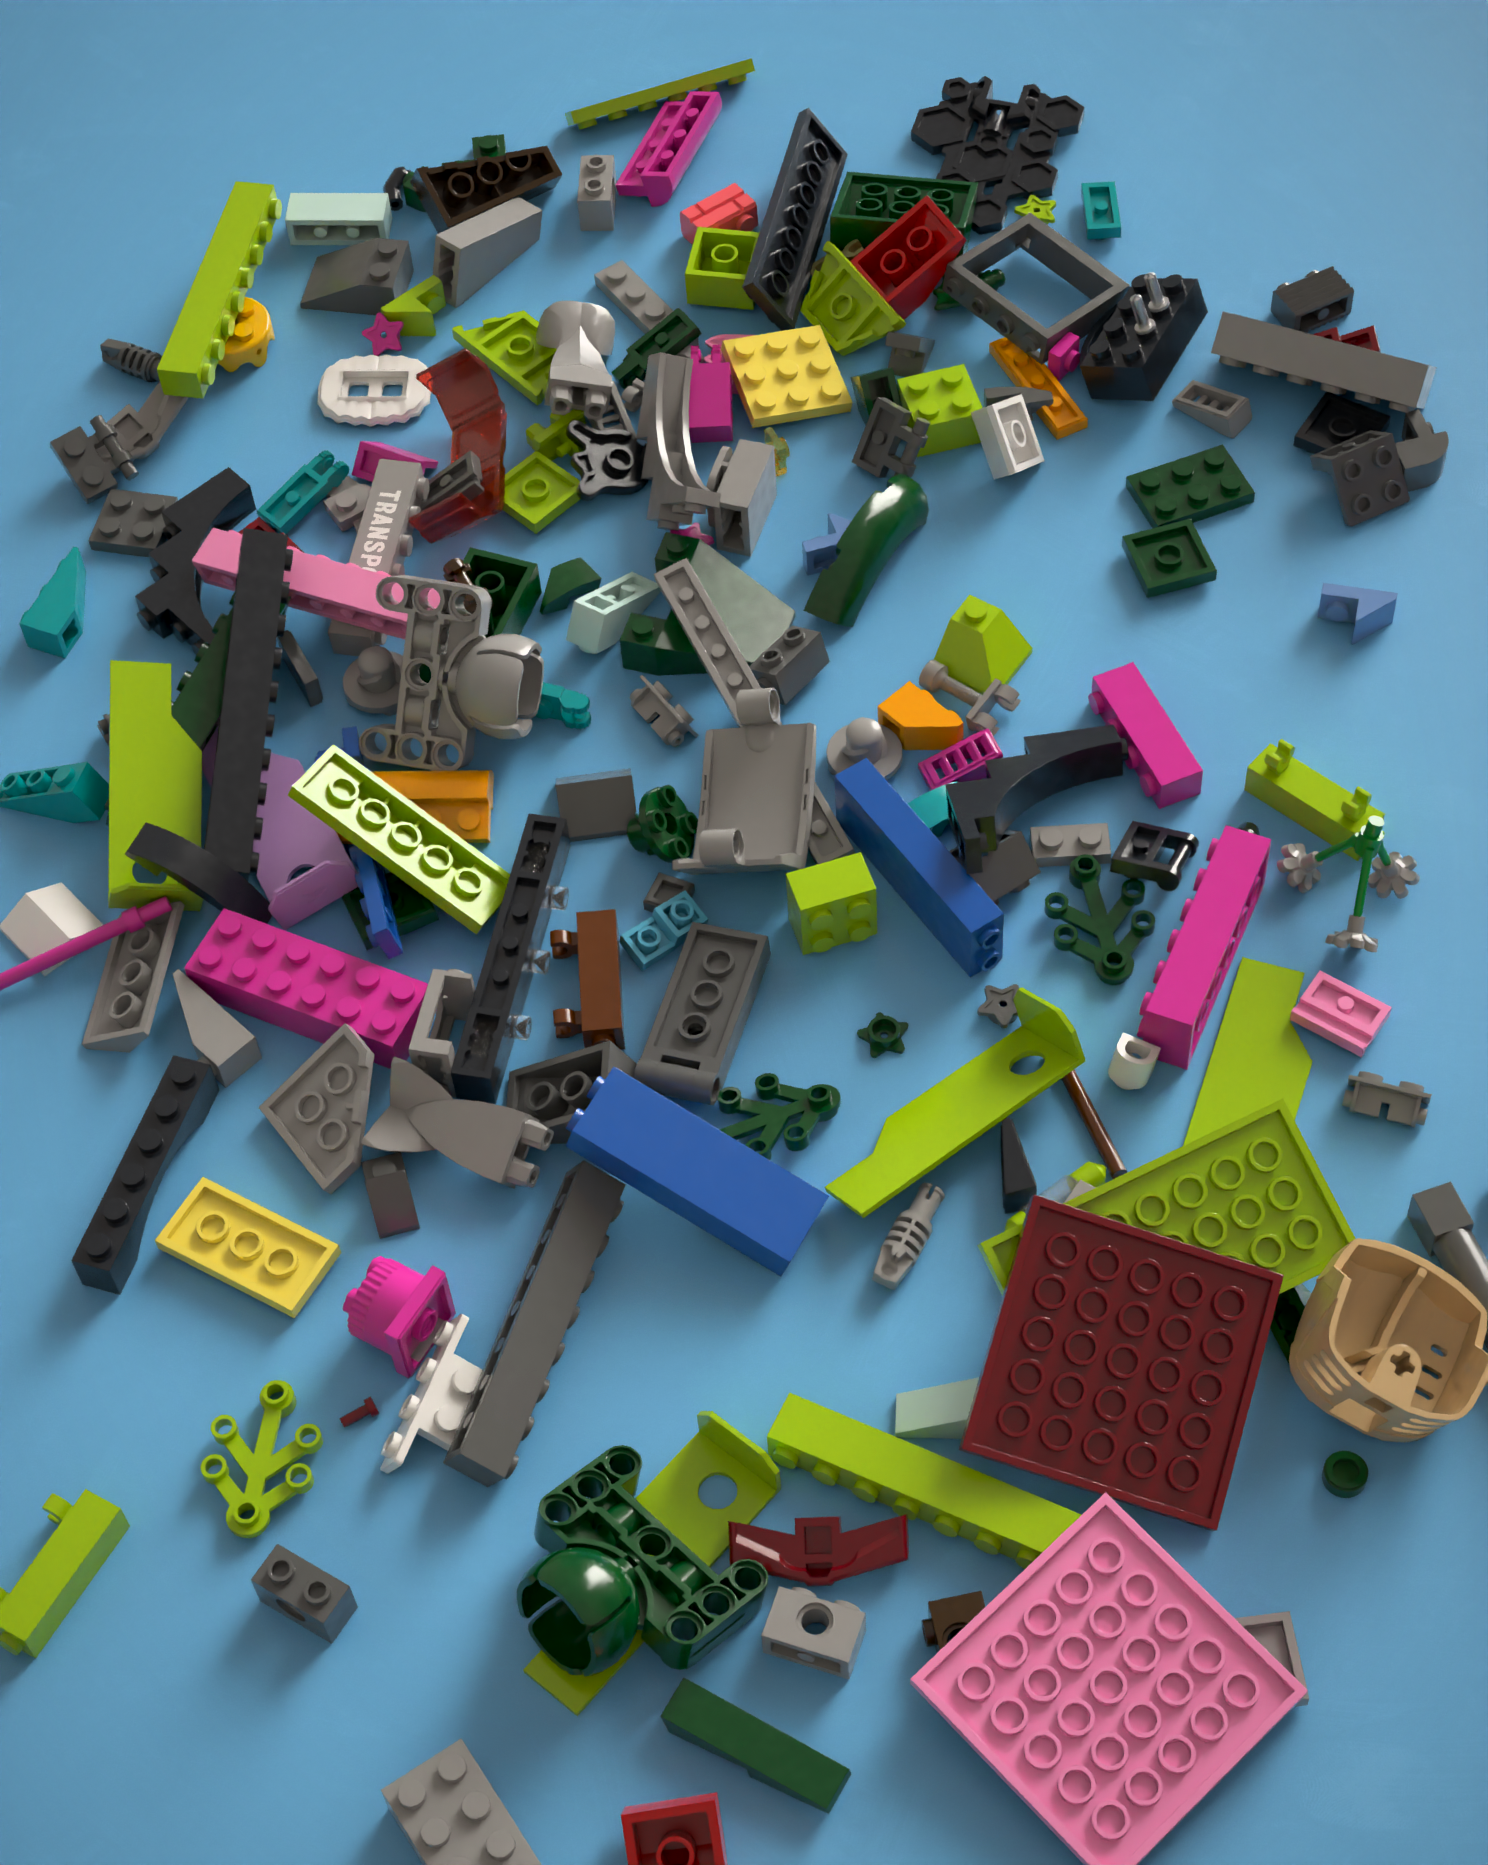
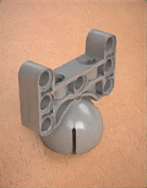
(472, 679)

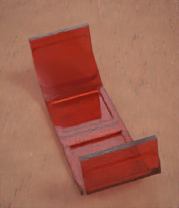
(477, 424)

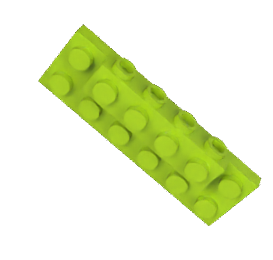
(402, 838)

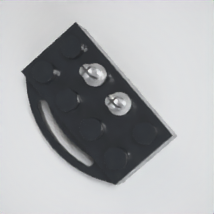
(1142, 338)

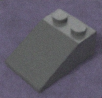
(360, 277)
(560, 1085)

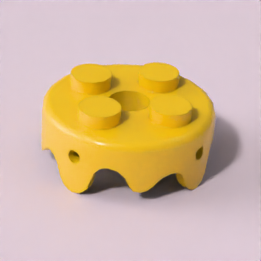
(250, 337)

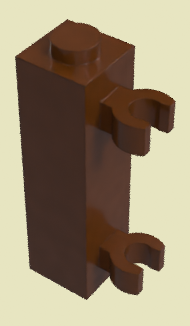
(599, 978)

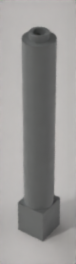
(1447, 1233)

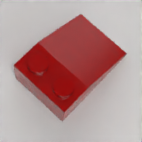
(910, 256)
(675, 1832)

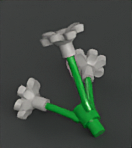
(1390, 874)

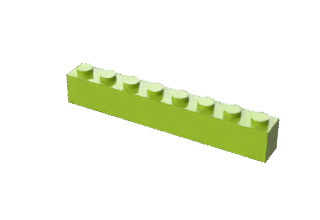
(219, 290)
(915, 1481)

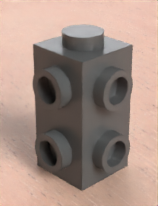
(791, 662)

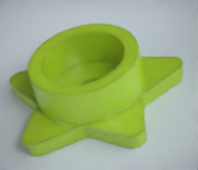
(1038, 208)

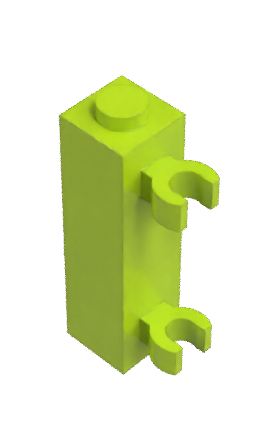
(1308, 796)
(59, 1571)

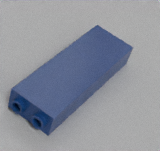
(919, 868)
(695, 1170)

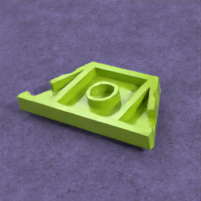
(847, 305)
(511, 351)

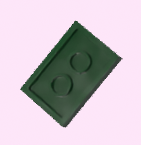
(1190, 488)

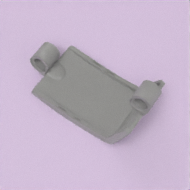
(755, 792)

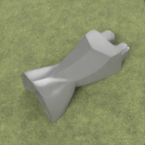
(577, 370)
(470, 1133)

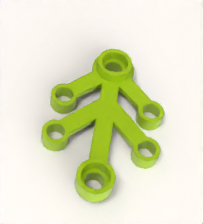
(262, 1464)

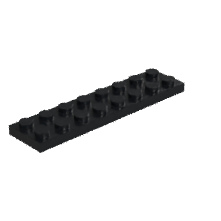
(795, 221)

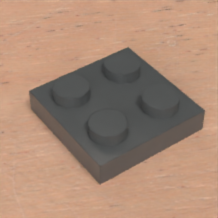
(130, 523)

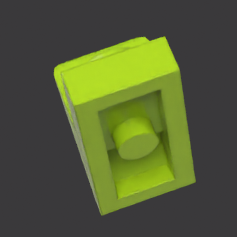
(417, 308)

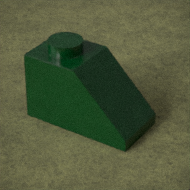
(873, 385)

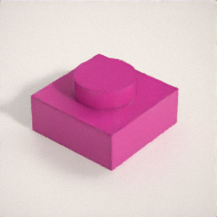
(1064, 356)

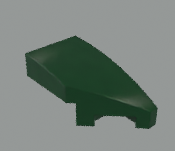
(568, 580)

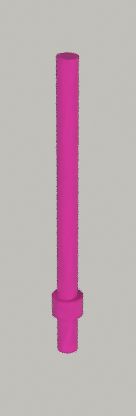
(131, 919)

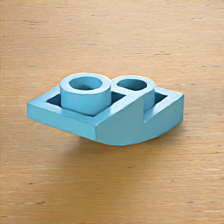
(662, 931)

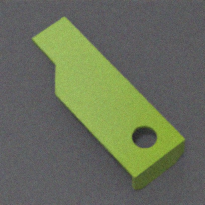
(151, 779)
(1255, 1051)
(962, 1106)
(704, 1530)

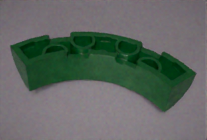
(866, 549)

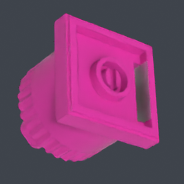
(399, 1311)

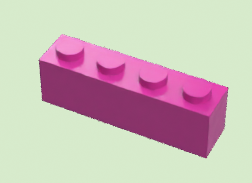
(1154, 745)

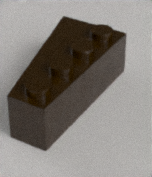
(473, 187)

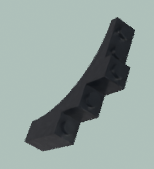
(175, 597)

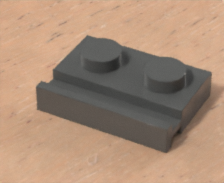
(460, 476)

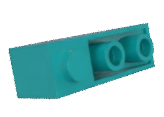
(58, 612)
(61, 792)

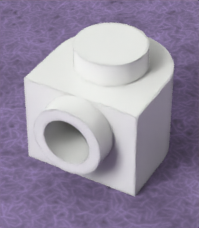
(1126, 1069)

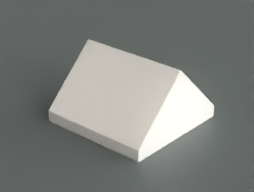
(1007, 437)

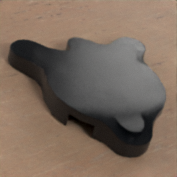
(608, 462)

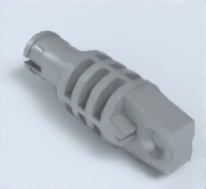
(907, 1238)

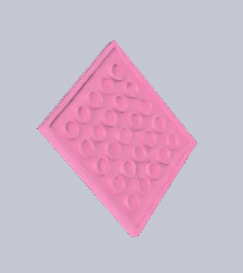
(1108, 1688)

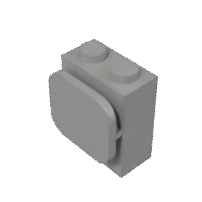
(747, 495)

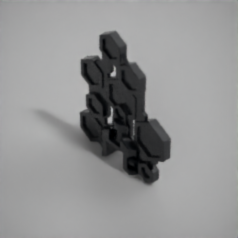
(987, 157)

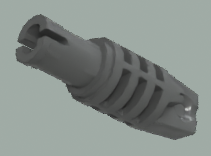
(131, 359)

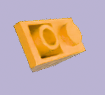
(920, 720)

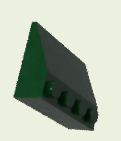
(876, 201)

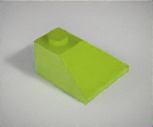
(982, 646)

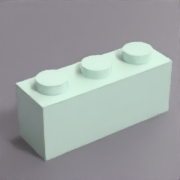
(337, 218)

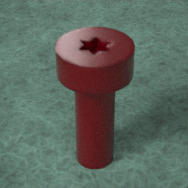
(357, 1414)

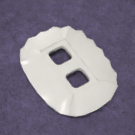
(375, 373)

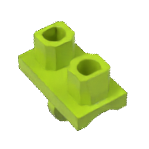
(553, 440)

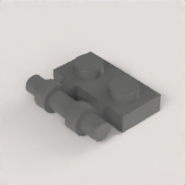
(882, 437)
(85, 466)

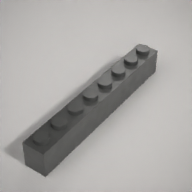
(535, 1326)

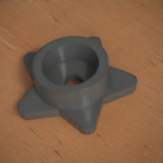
(999, 1015)

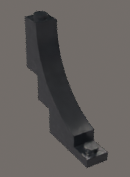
(1052, 763)

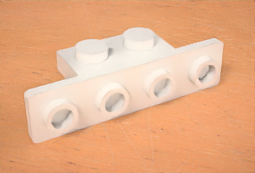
(439, 1399)

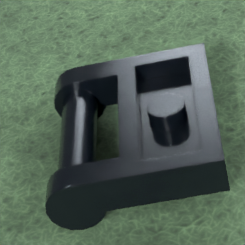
(1142, 848)

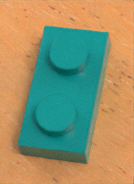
(1101, 210)

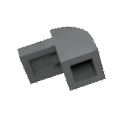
(1421, 451)

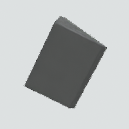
(596, 804)

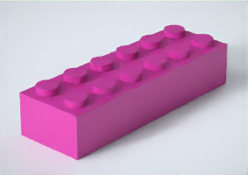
(1205, 945)
(306, 985)

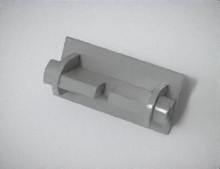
(673, 721)
(1403, 1099)

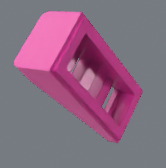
(970, 747)

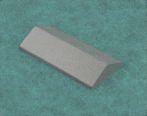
(132, 984)

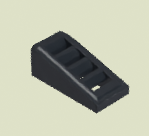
(1017, 1177)

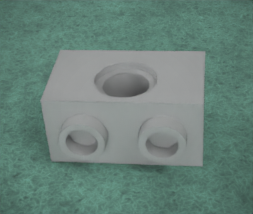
(597, 193)
(830, 1651)

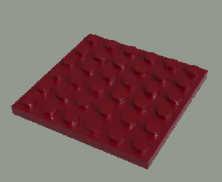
(1122, 1363)

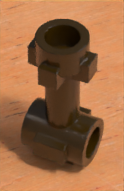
(458, 572)

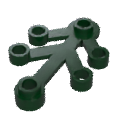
(1100, 923)
(813, 1104)

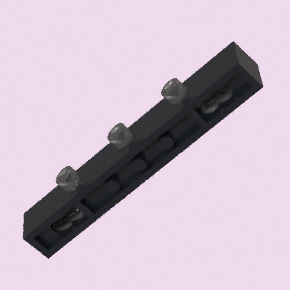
(512, 960)

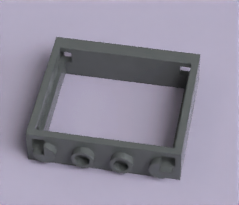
(1058, 255)

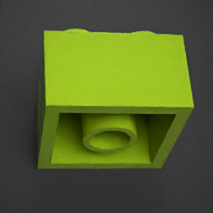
(719, 268)
(946, 401)
(832, 903)

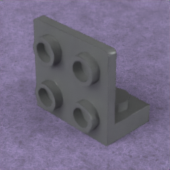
(1364, 475)

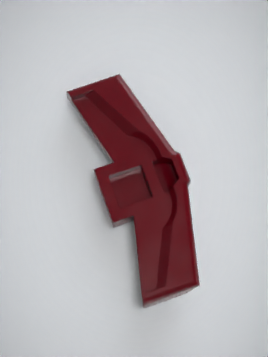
(819, 1549)

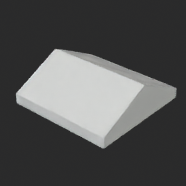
(47, 920)

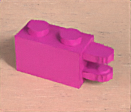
(710, 398)

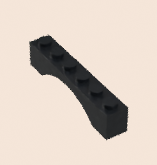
(117, 1227)

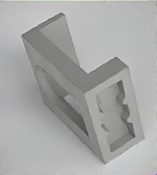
(451, 995)

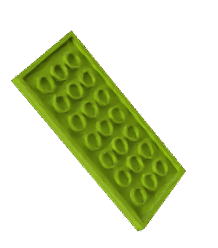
(1232, 1192)

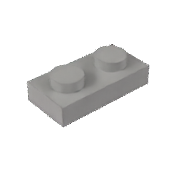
(1064, 843)

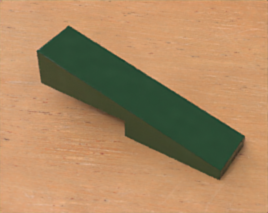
(754, 1745)

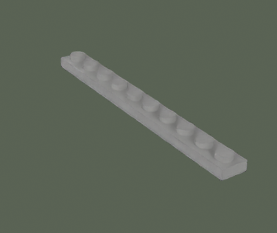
(731, 673)

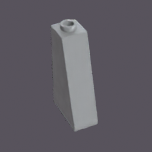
(483, 246)

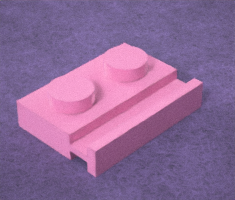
(1340, 1013)

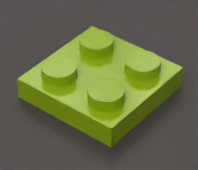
(538, 491)

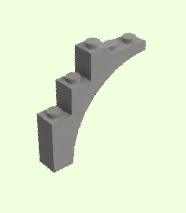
(668, 454)

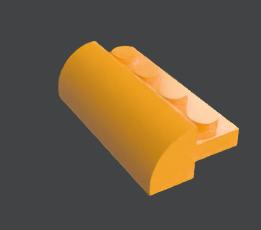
(452, 797)

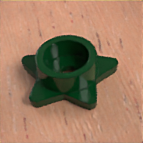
(884, 1025)

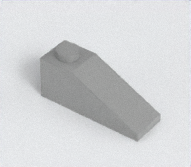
(215, 1033)

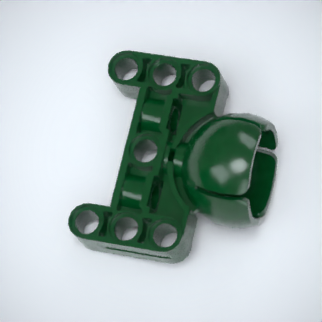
(612, 1584)

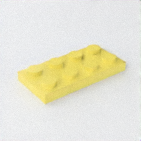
(248, 1247)

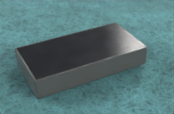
(300, 668)

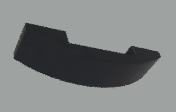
(197, 871)

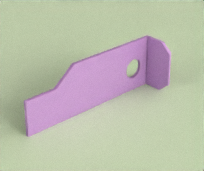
(292, 841)

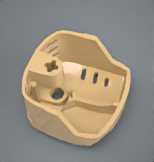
(1374, 1332)

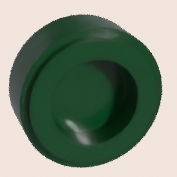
(1345, 1474)

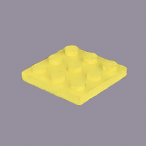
(786, 376)

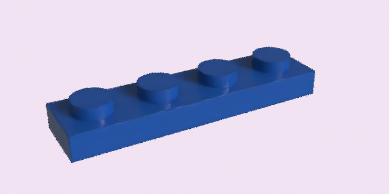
(377, 903)

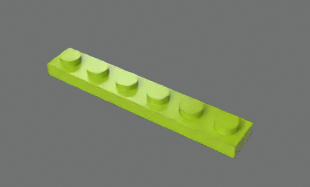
(647, 98)

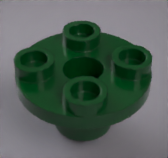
(663, 825)

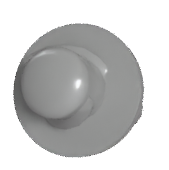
(374, 681)
(863, 740)

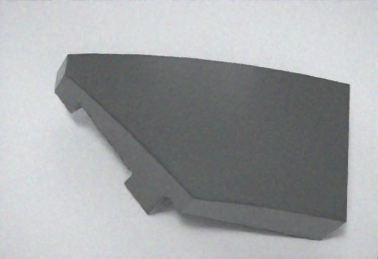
(1032, 397)

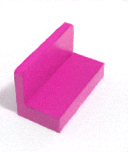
(370, 453)

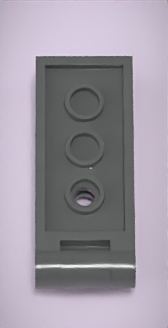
(703, 1013)

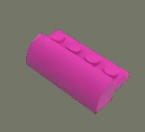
(669, 147)

